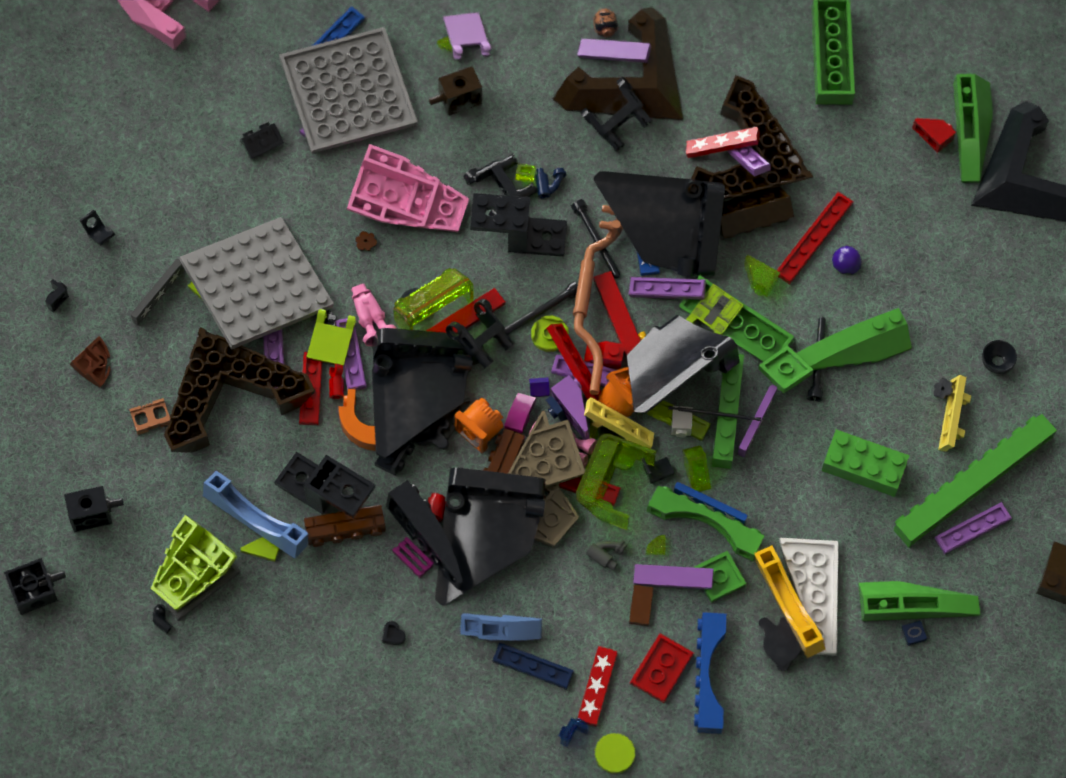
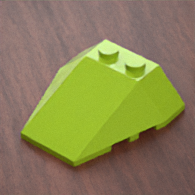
(191, 563)

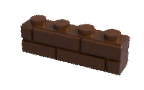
(507, 450)
(340, 526)

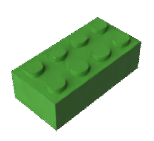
(865, 463)

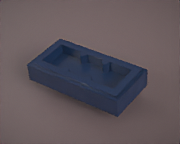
(555, 409)

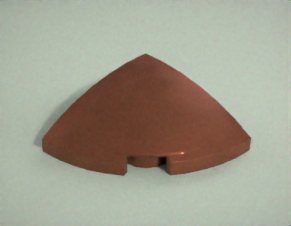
(93, 362)

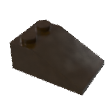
(1054, 575)

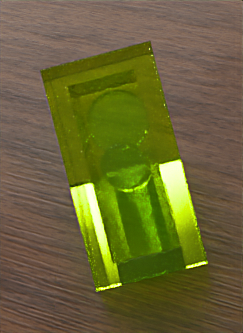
(760, 276)
(696, 468)

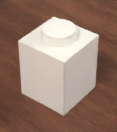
(681, 423)

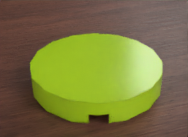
(542, 338)
(614, 753)

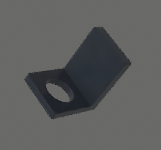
(97, 232)
(661, 470)

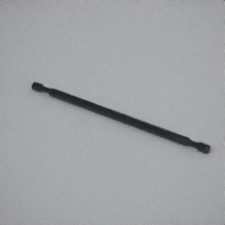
(714, 413)

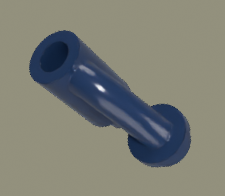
(542, 182)

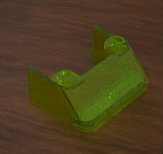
(432, 297)
(609, 454)

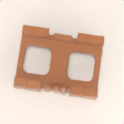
(152, 421)

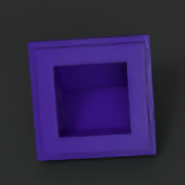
(539, 387)

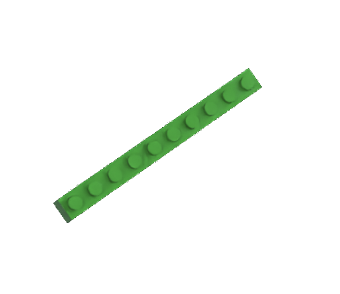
(974, 480)

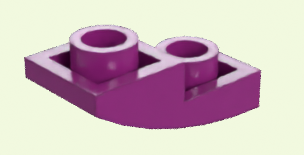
(519, 413)

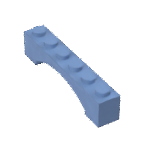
(285, 536)

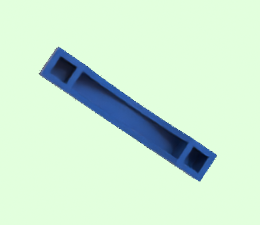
(709, 710)

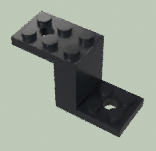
(514, 218)
(325, 484)

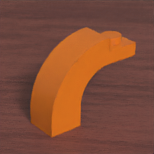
(356, 431)

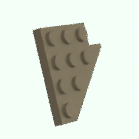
(549, 453)

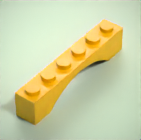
(788, 601)

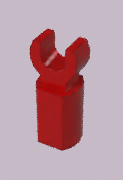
(336, 383)

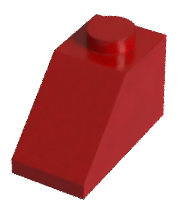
(934, 132)
(611, 353)

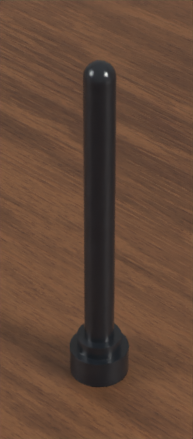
(580, 208)
(570, 291)
(816, 391)

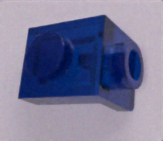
(567, 732)

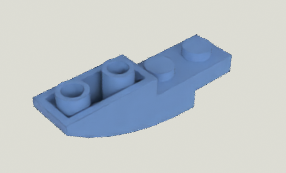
(502, 627)

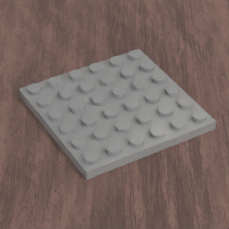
(348, 90)
(256, 282)

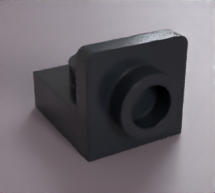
(56, 297)

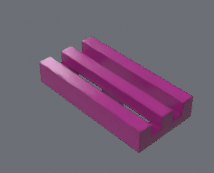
(401, 545)

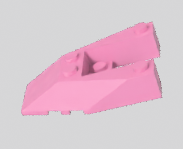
(150, 17)

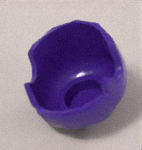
(847, 260)

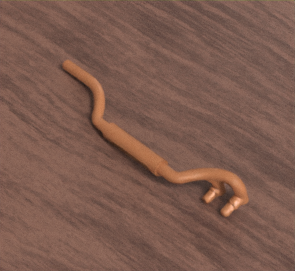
(583, 295)

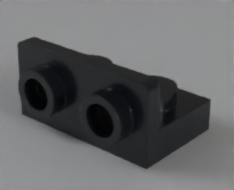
(262, 140)
(396, 461)

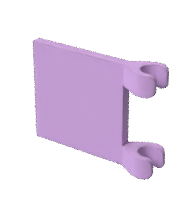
(466, 31)

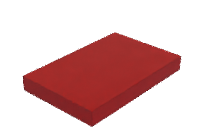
(661, 668)

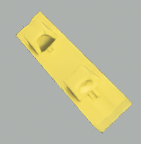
(618, 423)
(950, 428)

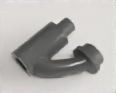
(602, 557)

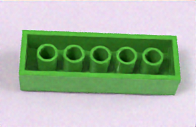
(833, 52)

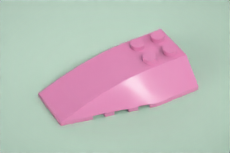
(403, 194)

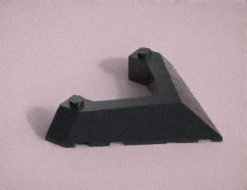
(1003, 182)

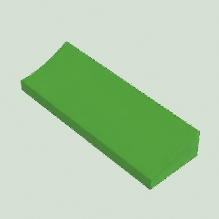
(750, 330)

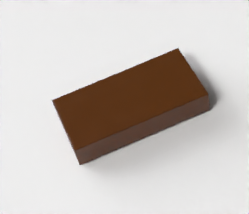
(641, 605)

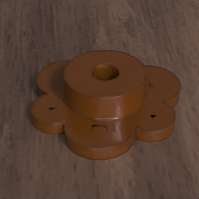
(364, 236)

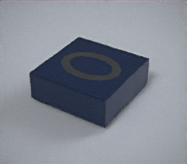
(914, 633)

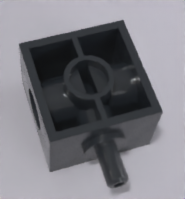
(90, 508)
(32, 585)

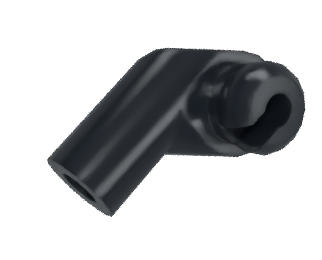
(159, 618)

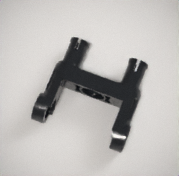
(633, 108)
(496, 170)
(473, 346)

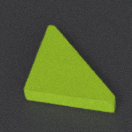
(261, 548)

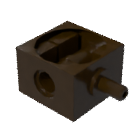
(454, 90)

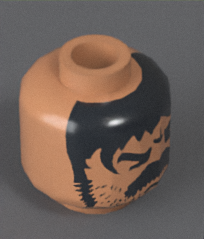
(605, 22)

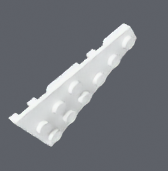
(815, 581)

